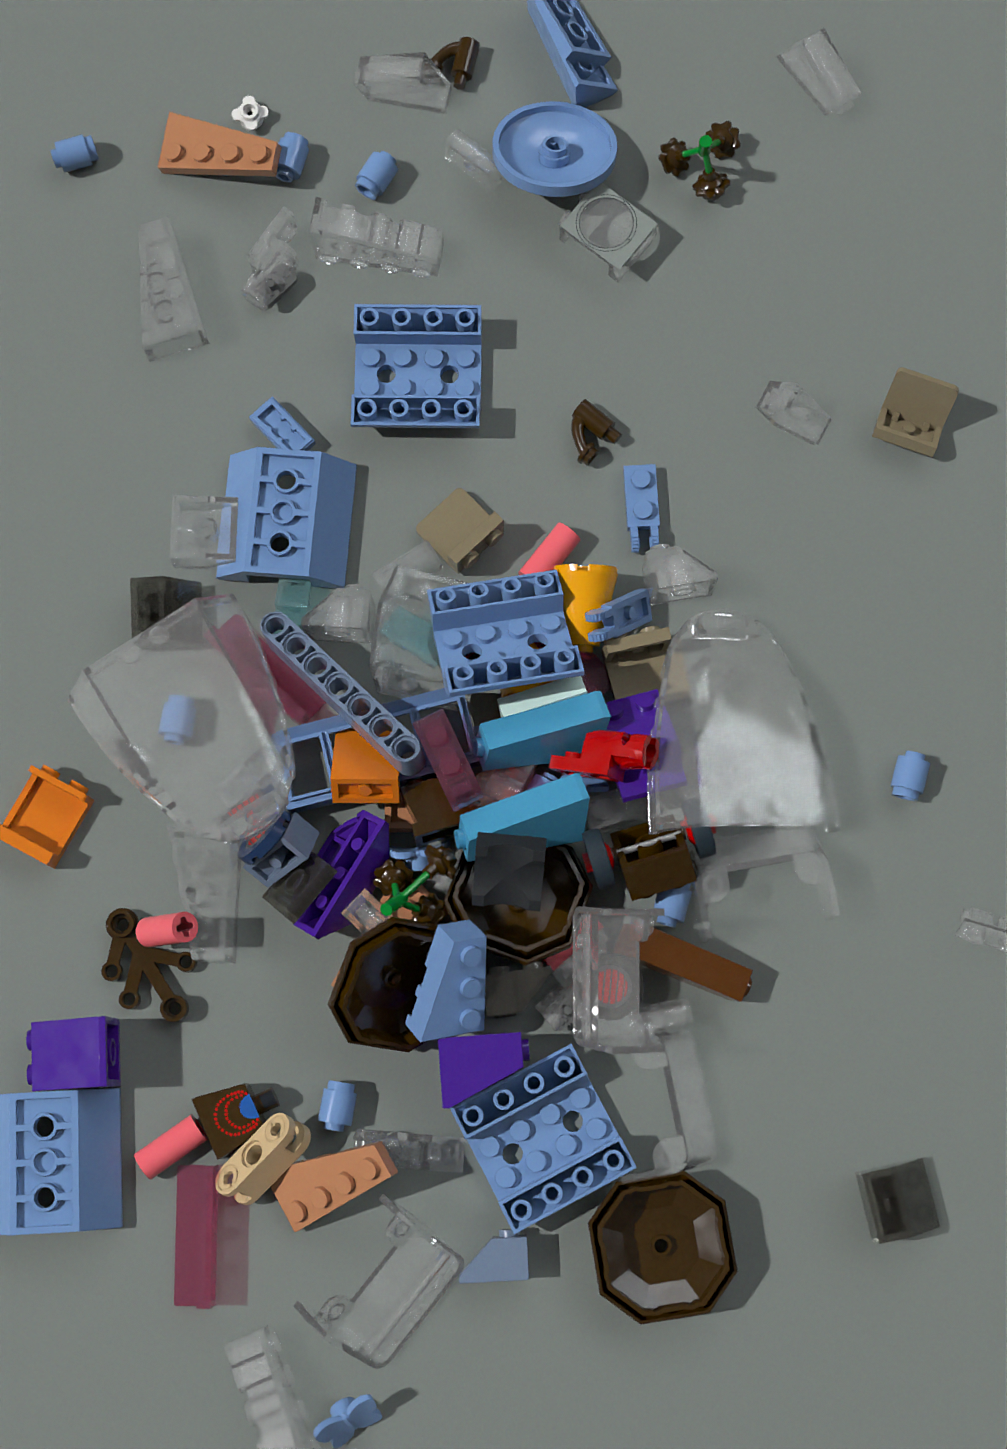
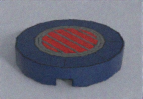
(264, 842)

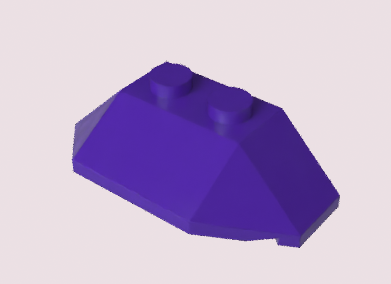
(355, 853)

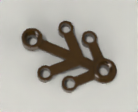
(143, 960)

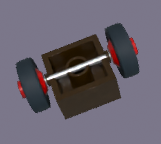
(647, 860)

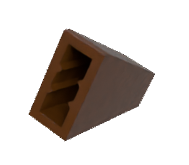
(695, 966)

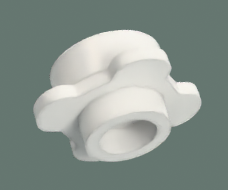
(253, 121)

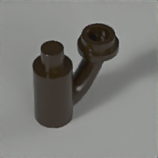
(465, 59)
(595, 421)

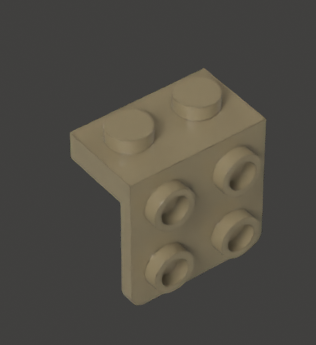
(915, 411)
(460, 530)
(636, 661)

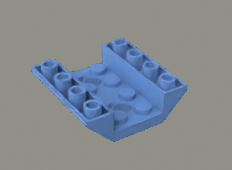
(418, 347)
(310, 515)
(499, 624)
(75, 1161)
(555, 1162)

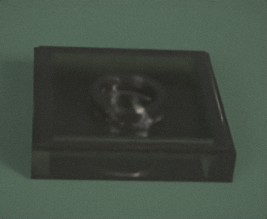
(299, 887)

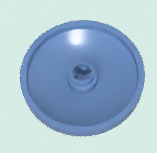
(554, 149)

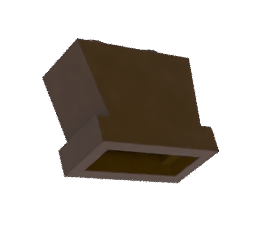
(430, 811)

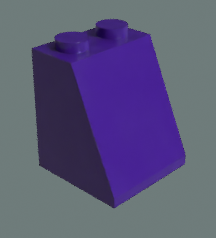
(74, 1054)
(478, 1063)

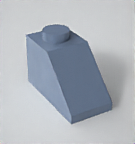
(288, 852)
(499, 1260)

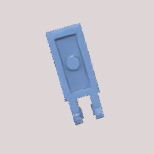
(641, 503)
(620, 615)

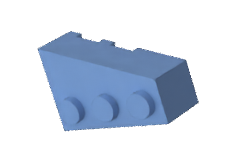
(453, 986)

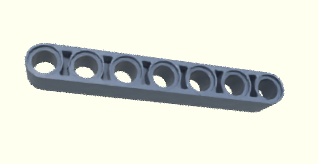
(348, 704)

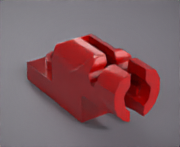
(608, 755)

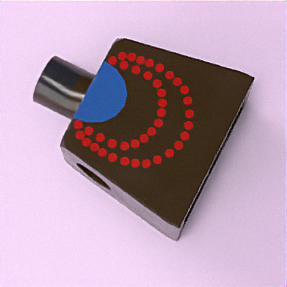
(233, 1115)

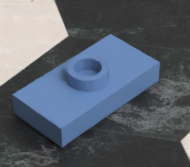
(281, 427)

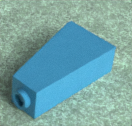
(540, 732)
(547, 811)

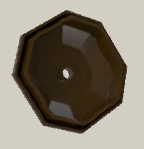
(523, 933)
(369, 1004)
(669, 1283)

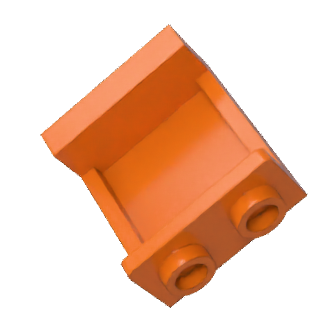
(361, 772)
(46, 816)

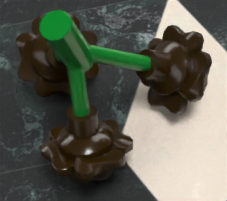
(722, 140)
(396, 878)

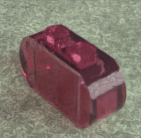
(448, 760)

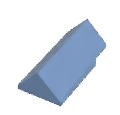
(573, 50)

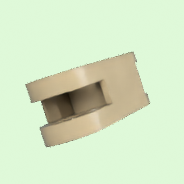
(263, 1159)

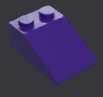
(635, 716)

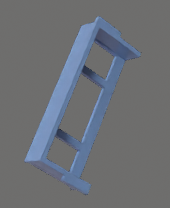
(401, 707)

